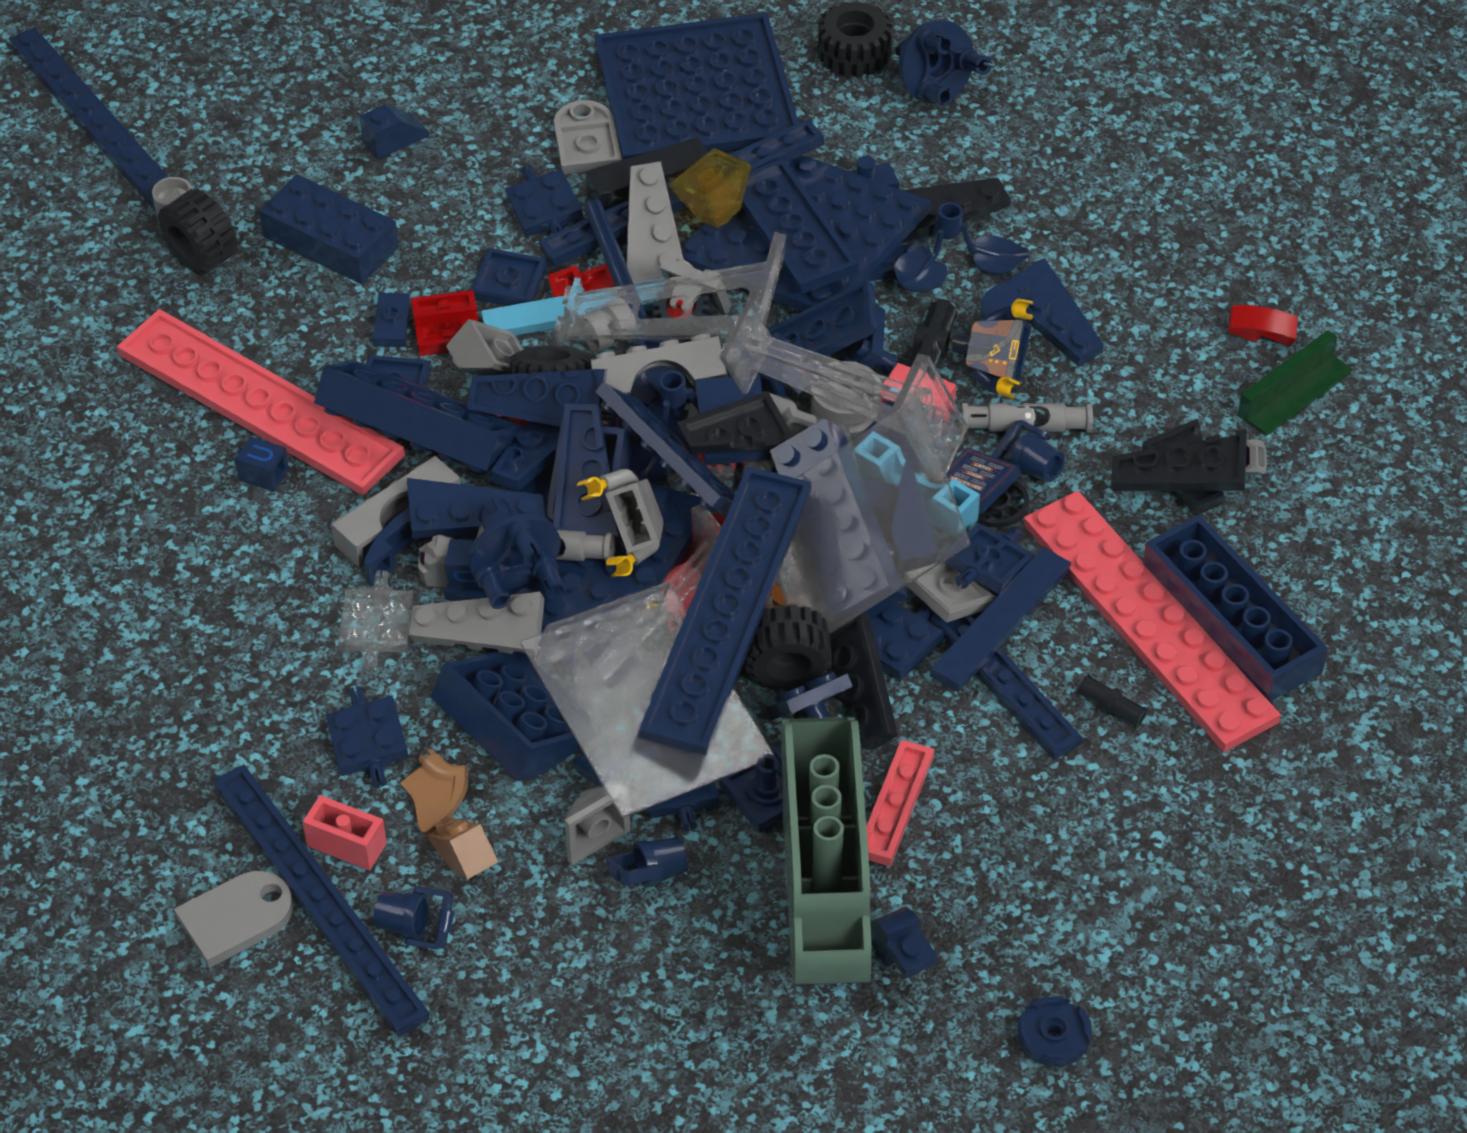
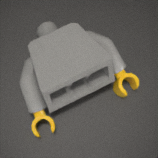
(634, 513)

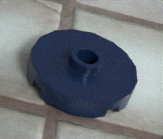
(1056, 1016)

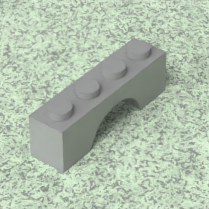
(693, 359)
(359, 528)

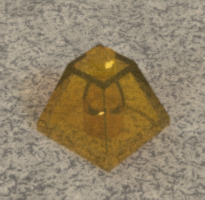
(713, 187)

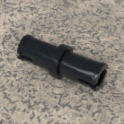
(1112, 701)

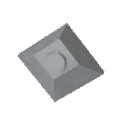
(483, 348)
(593, 824)

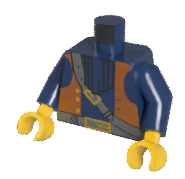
(997, 347)

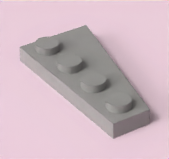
(650, 223)
(478, 624)

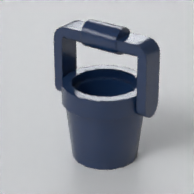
(1031, 452)
(652, 861)
(410, 912)

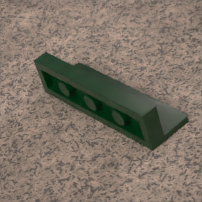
(1293, 385)

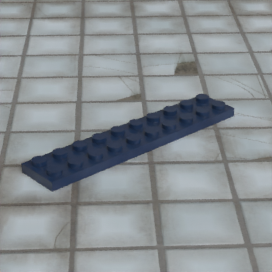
(725, 611)

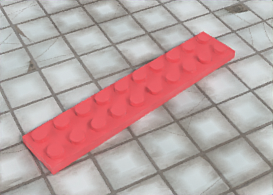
(260, 401)
(1153, 622)

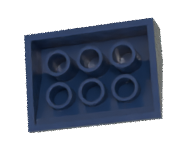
(506, 711)

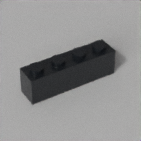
(611, 181)

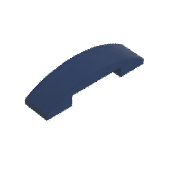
(386, 545)

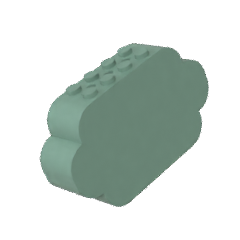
(826, 851)

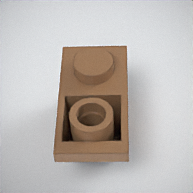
(463, 846)

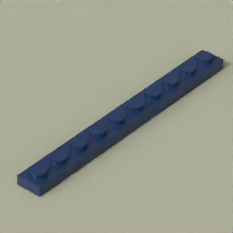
(88, 112)
(581, 238)
(322, 901)

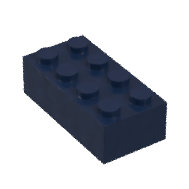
(329, 229)

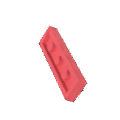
(897, 800)

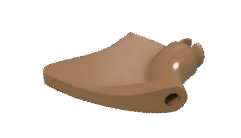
(435, 789)

